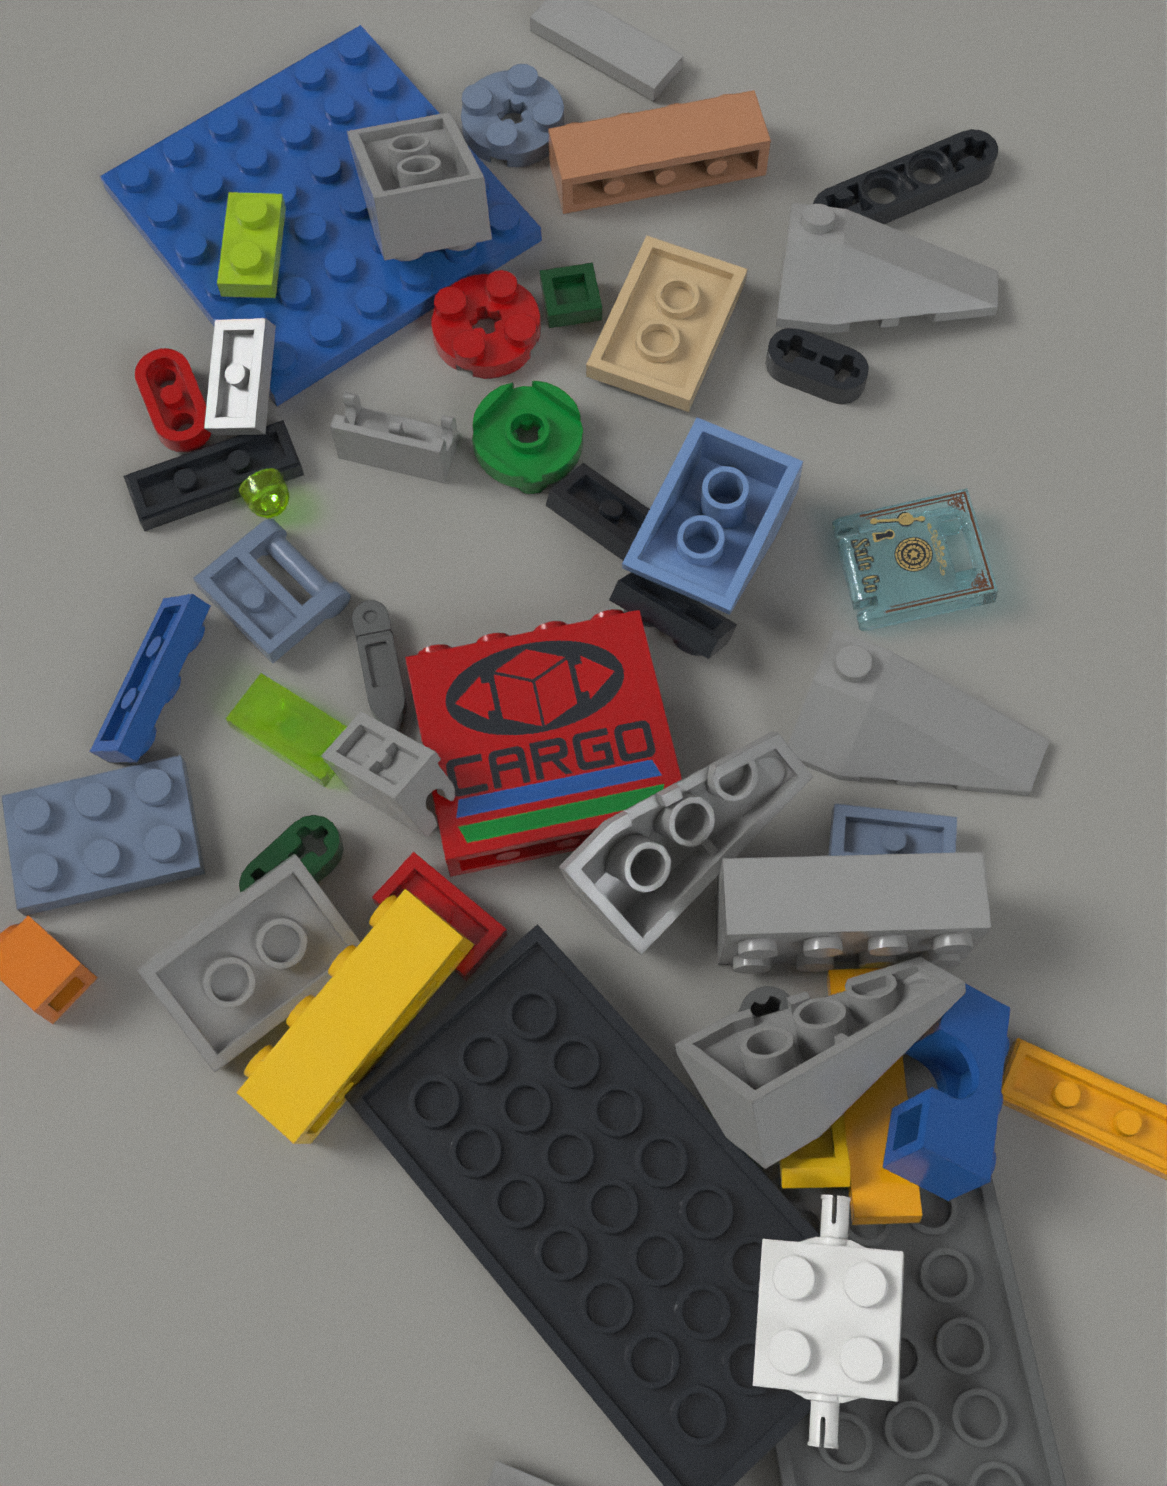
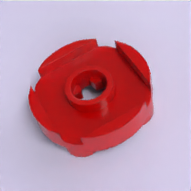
(484, 297)

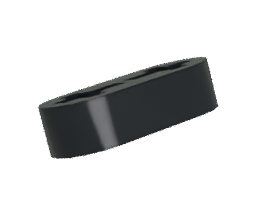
(816, 365)

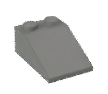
(420, 186)

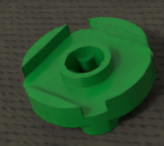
(527, 464)

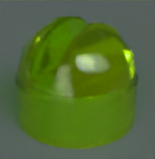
(265, 493)

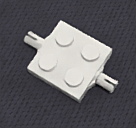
(829, 1320)

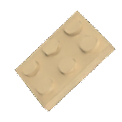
(666, 323)

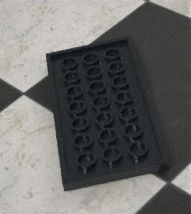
(597, 1205)

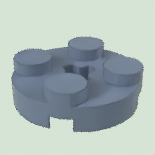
(504, 93)

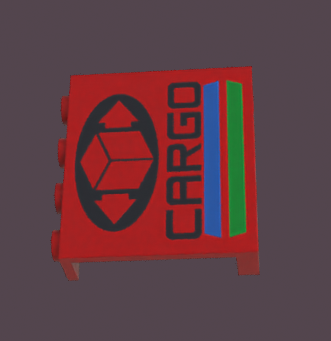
(541, 736)

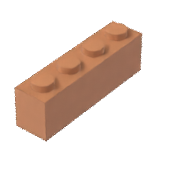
(658, 151)

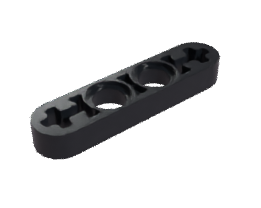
(908, 191)

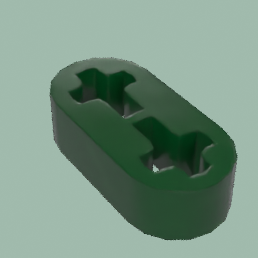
(291, 843)

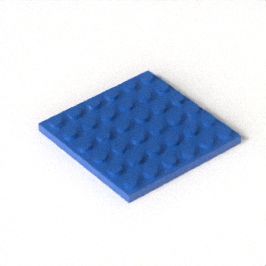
(293, 141)

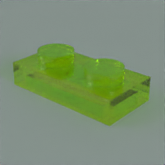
(286, 727)

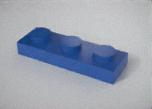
(151, 679)

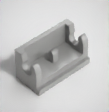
(395, 441)
(389, 771)

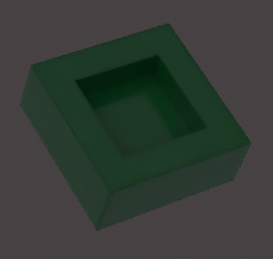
(570, 295)

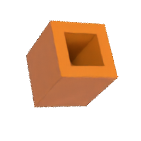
(41, 969)

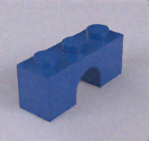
(949, 1133)

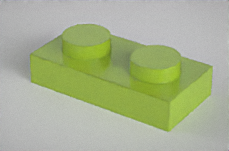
(251, 245)

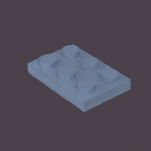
(102, 835)

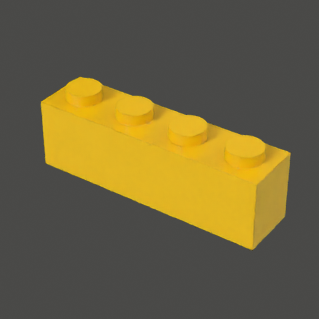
(353, 1018)

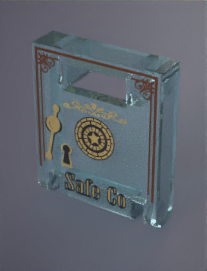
(905, 561)

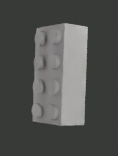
(850, 910)

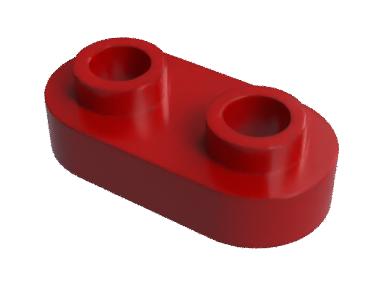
(175, 403)

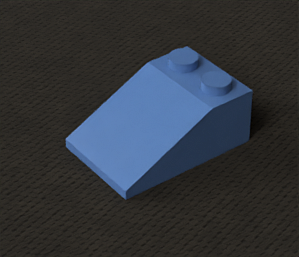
(715, 516)

